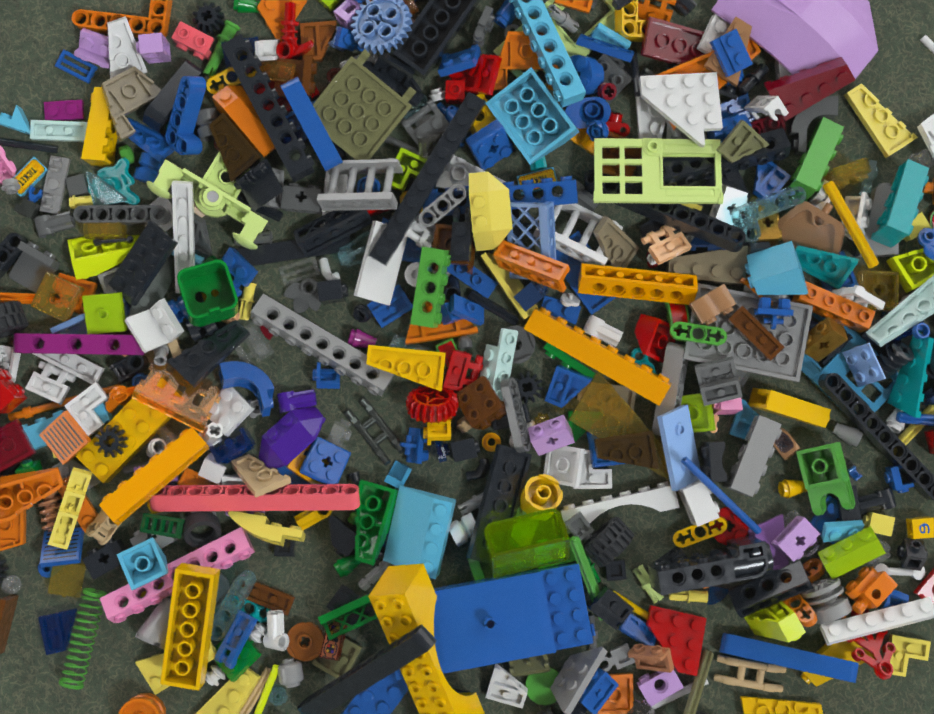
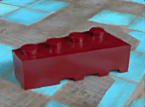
(810, 85)

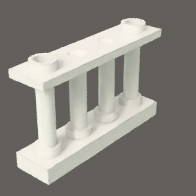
(574, 249)

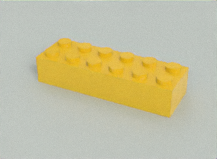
(140, 426)
(190, 626)

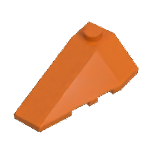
(239, 109)
(25, 489)

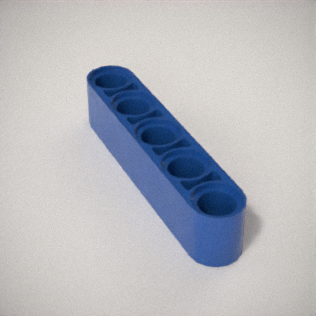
(311, 123)

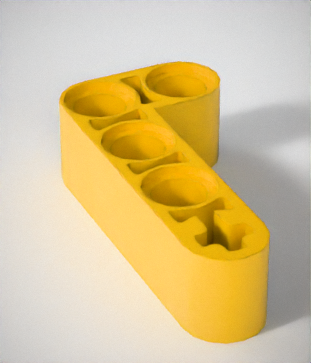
(630, 21)

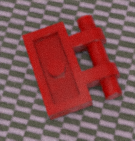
(457, 370)

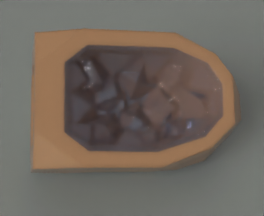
(786, 445)

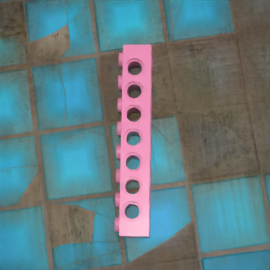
(113, 602)

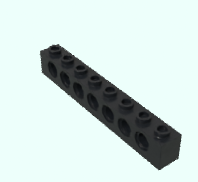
(234, 50)
(778, 149)

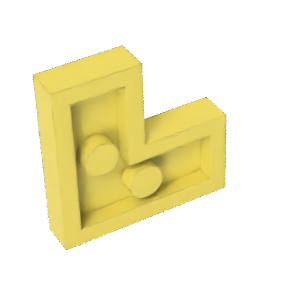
(907, 648)

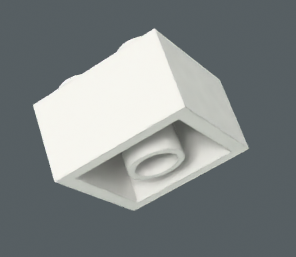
(699, 503)

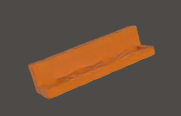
(531, 265)

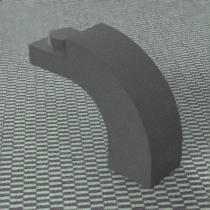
(798, 126)

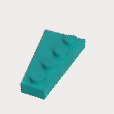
(910, 380)

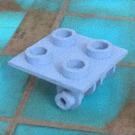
(864, 365)

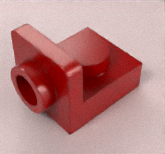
(455, 91)

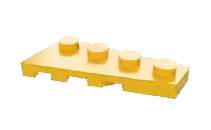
(411, 364)
(758, 705)

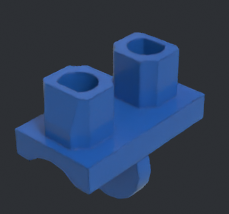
(783, 309)
(414, 446)

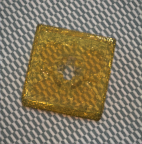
(849, 173)
(885, 281)
(46, 303)

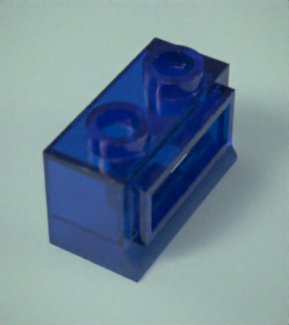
(233, 447)

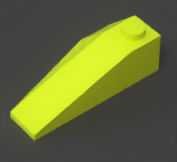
(92, 260)

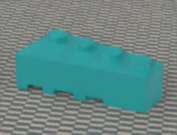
(901, 204)

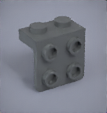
(32, 266)

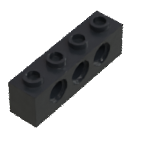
(781, 591)

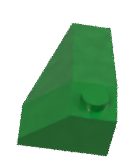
(373, 520)

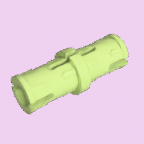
(644, 579)

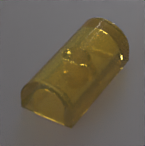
(104, 230)

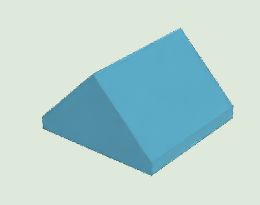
(143, 563)

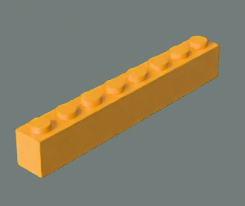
(598, 356)

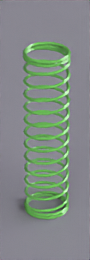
(87, 591)

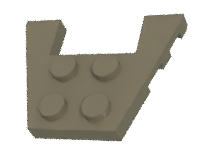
(126, 94)

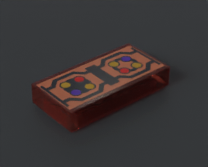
(333, 648)

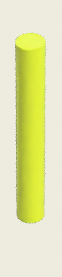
(267, 689)

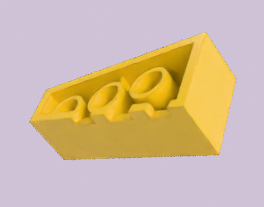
(100, 135)

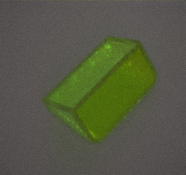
(527, 542)

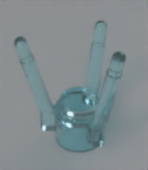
(347, 255)

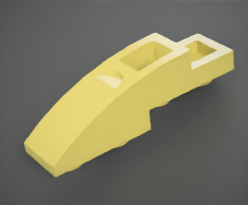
(258, 526)

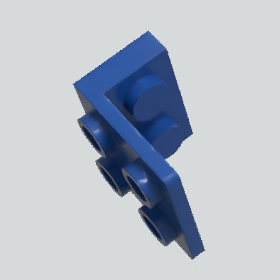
(598, 691)

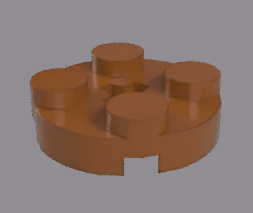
(310, 631)

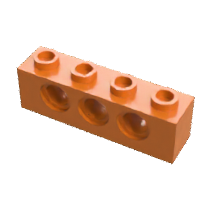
(836, 307)

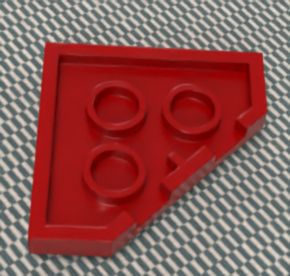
(681, 634)

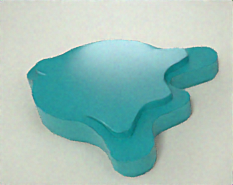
(120, 179)

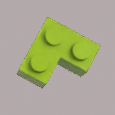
(411, 167)

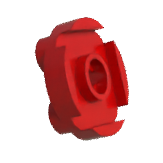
(739, 530)

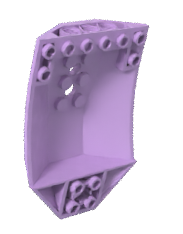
(807, 31)

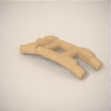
(742, 665)

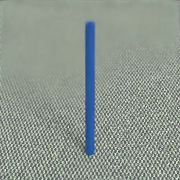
(721, 495)

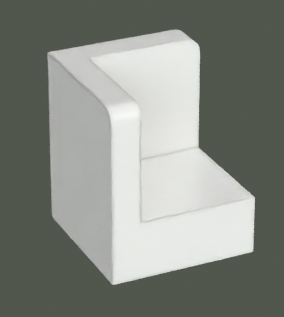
(266, 49)
(212, 470)

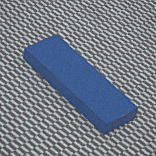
(605, 48)

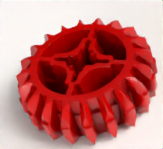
(432, 405)

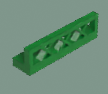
(345, 611)

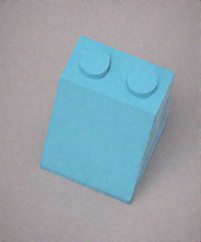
(776, 271)

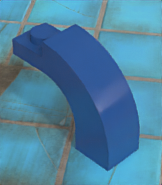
(250, 377)

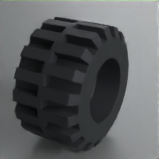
(12, 318)
(608, 542)

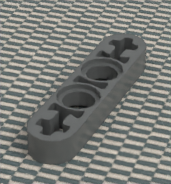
(515, 415)

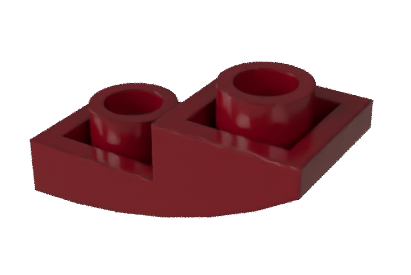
(767, 124)

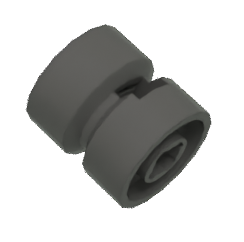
(205, 118)

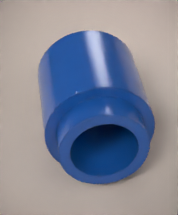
(505, 14)

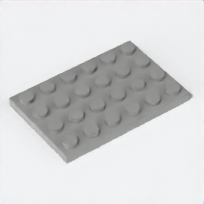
(747, 358)

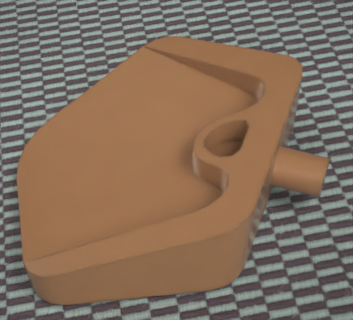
(812, 228)

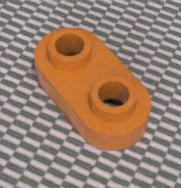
(857, 586)

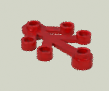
(881, 665)

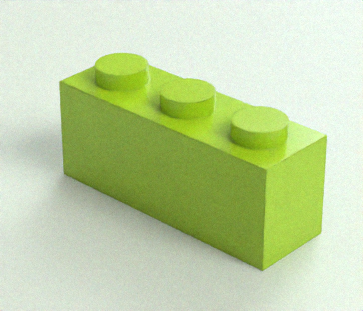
(851, 552)

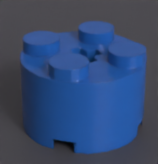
(589, 71)

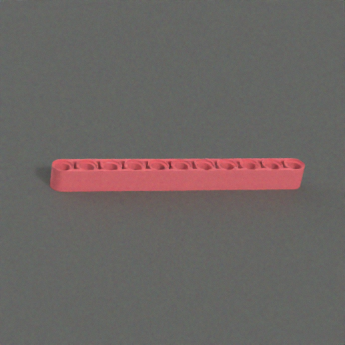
(239, 498)

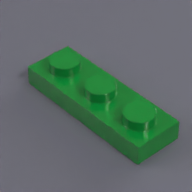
(567, 361)

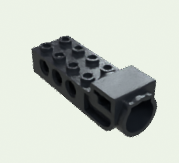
(713, 568)

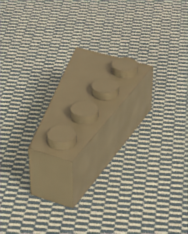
(712, 266)

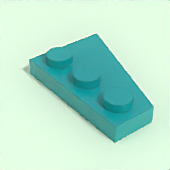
(825, 265)

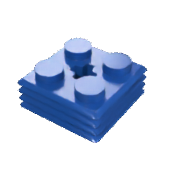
(490, 145)
(314, 467)

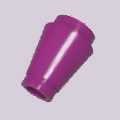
(360, 339)

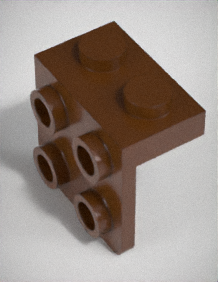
(305, 71)
(613, 153)
(480, 404)

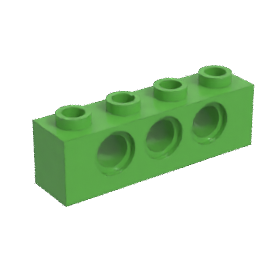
(420, 315)

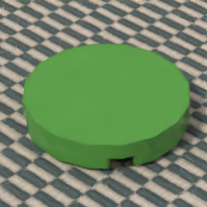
(540, 685)

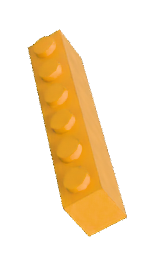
(153, 476)

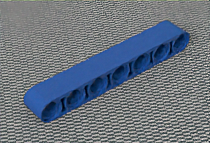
(789, 657)

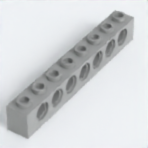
(267, 306)

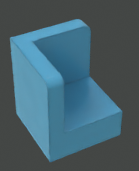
(398, 474)

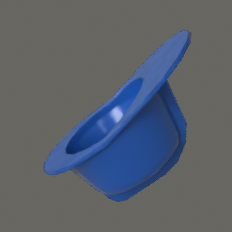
(587, 110)

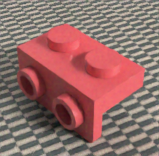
(193, 40)

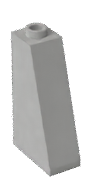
(878, 195)

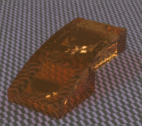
(278, 71)

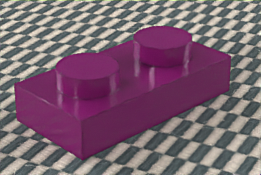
(64, 110)

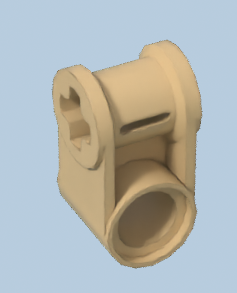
(104, 526)

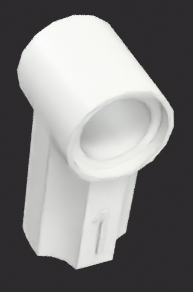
(605, 332)
(212, 434)
(275, 636)

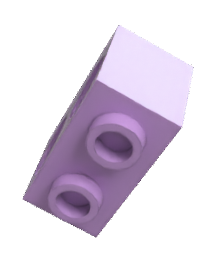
(154, 48)

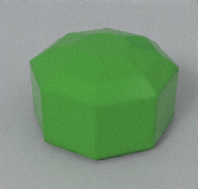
(127, 152)

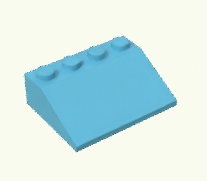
(532, 116)
(419, 529)

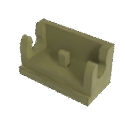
(529, 666)

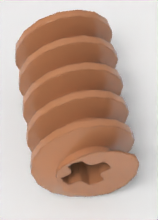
(51, 510)

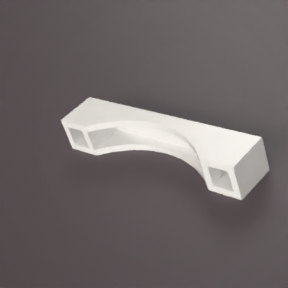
(658, 498)

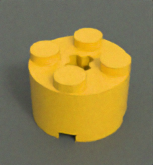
(539, 486)

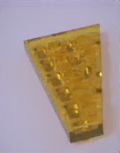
(607, 415)

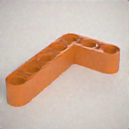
(149, 23)

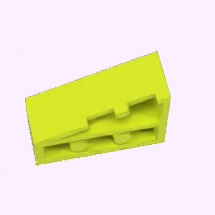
(776, 623)

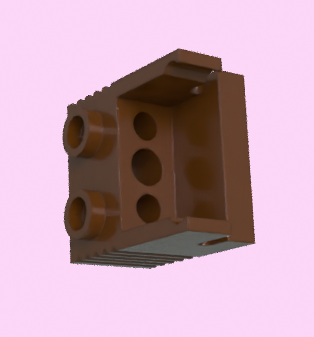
(442, 241)

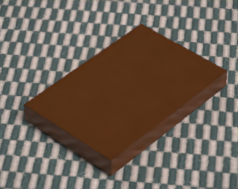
(7, 611)

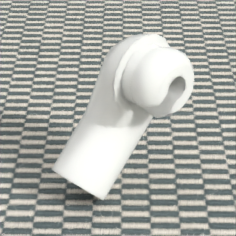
(325, 270)

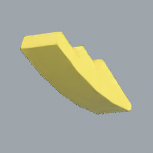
(70, 508)

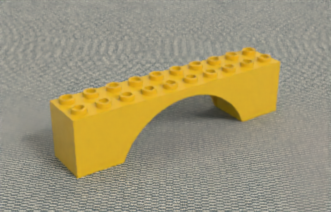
(403, 602)

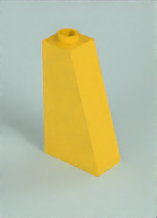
(789, 407)
(838, 650)

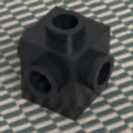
(912, 554)

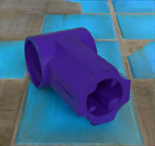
(295, 400)

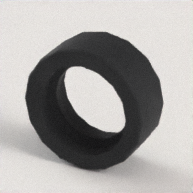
(198, 519)

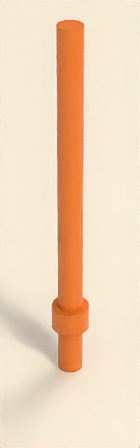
(28, 412)

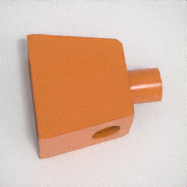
(875, 593)

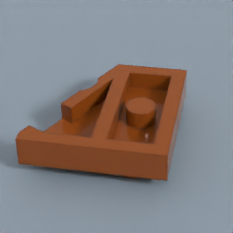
(320, 34)

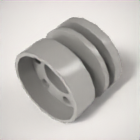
(826, 600)

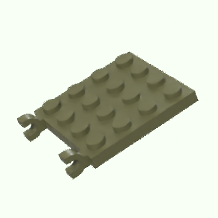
(360, 109)

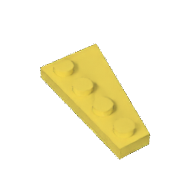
(884, 129)
(152, 668)
(232, 695)

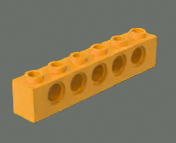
(637, 284)

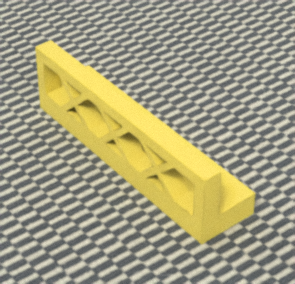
(509, 286)

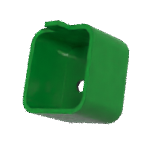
(205, 279)

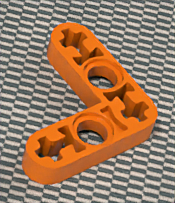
(804, 606)

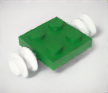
(245, 659)

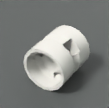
(462, 530)

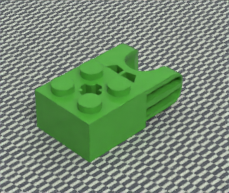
(826, 480)

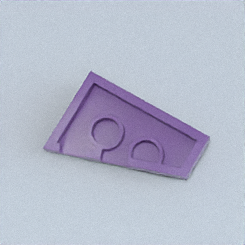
(770, 530)

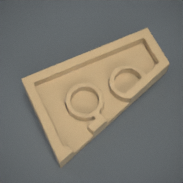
(257, 476)

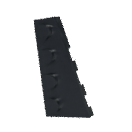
(203, 358)

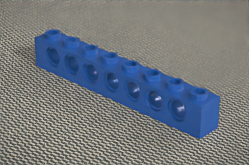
(567, 183)

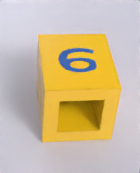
(920, 527)

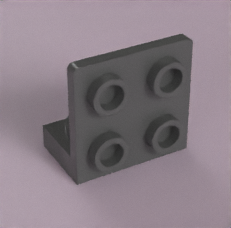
(616, 73)

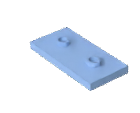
(678, 443)

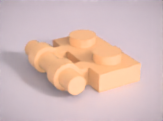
(668, 248)

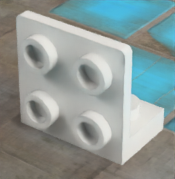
(154, 326)

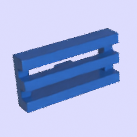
(90, 74)

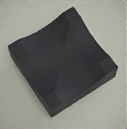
(712, 455)

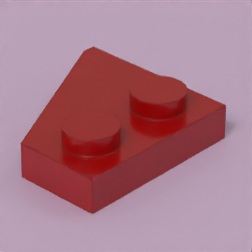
(484, 75)

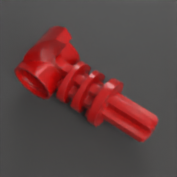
(289, 39)

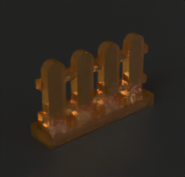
(173, 406)

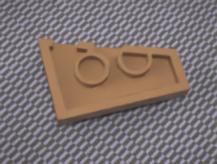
(712, 63)

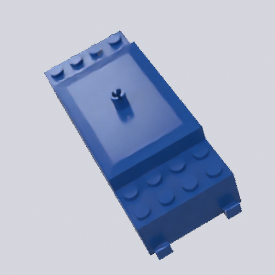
(510, 618)

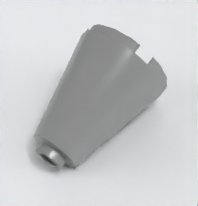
(155, 627)

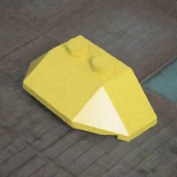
(489, 210)

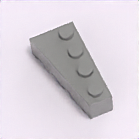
(754, 456)

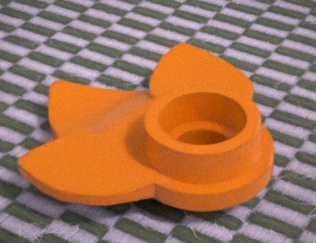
(119, 396)

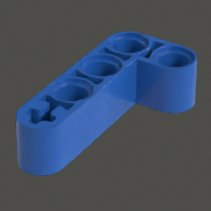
(184, 116)

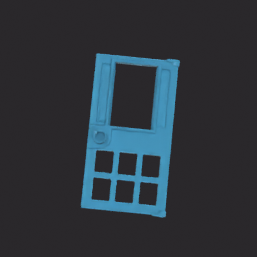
(839, 365)

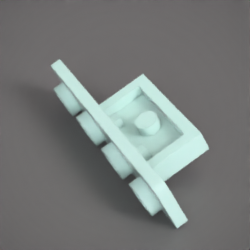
(499, 359)

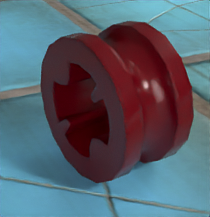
(612, 91)

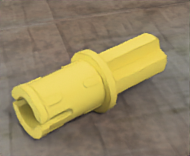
(246, 301)
(690, 596)

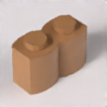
(713, 304)

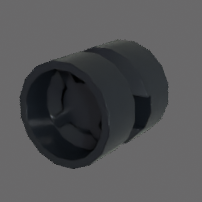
(200, 333)

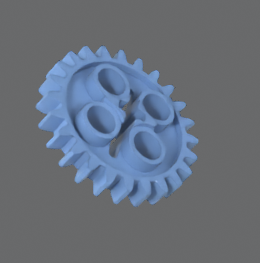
(381, 25)

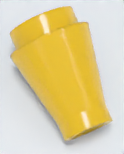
(790, 488)

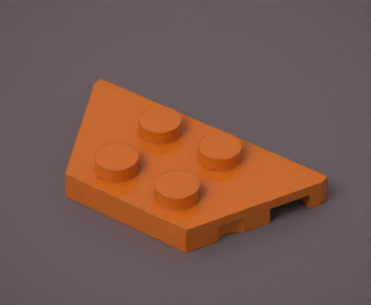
(273, 13)
(421, 334)

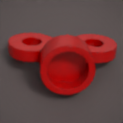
(615, 124)

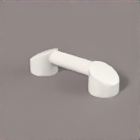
(918, 575)

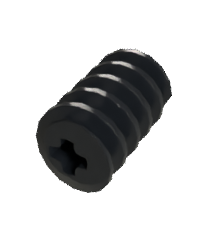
(894, 358)

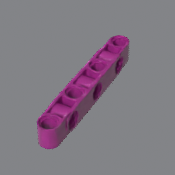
(67, 344)

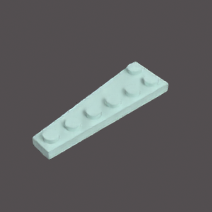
(905, 315)

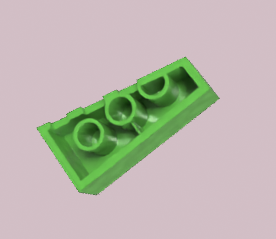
(816, 158)

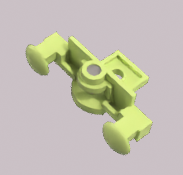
(213, 197)

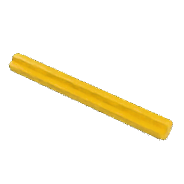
(851, 224)

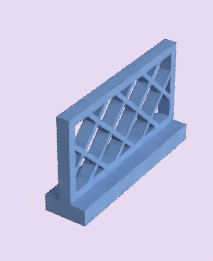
(546, 228)

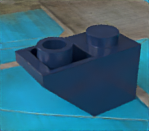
(531, 295)

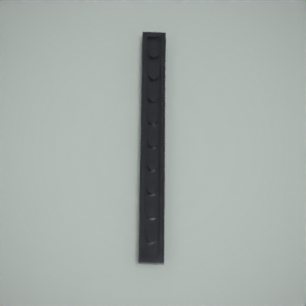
(427, 179)

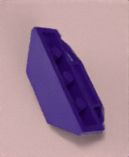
(290, 436)

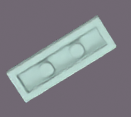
(58, 131)

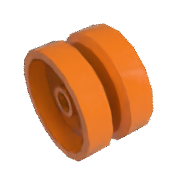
(143, 704)

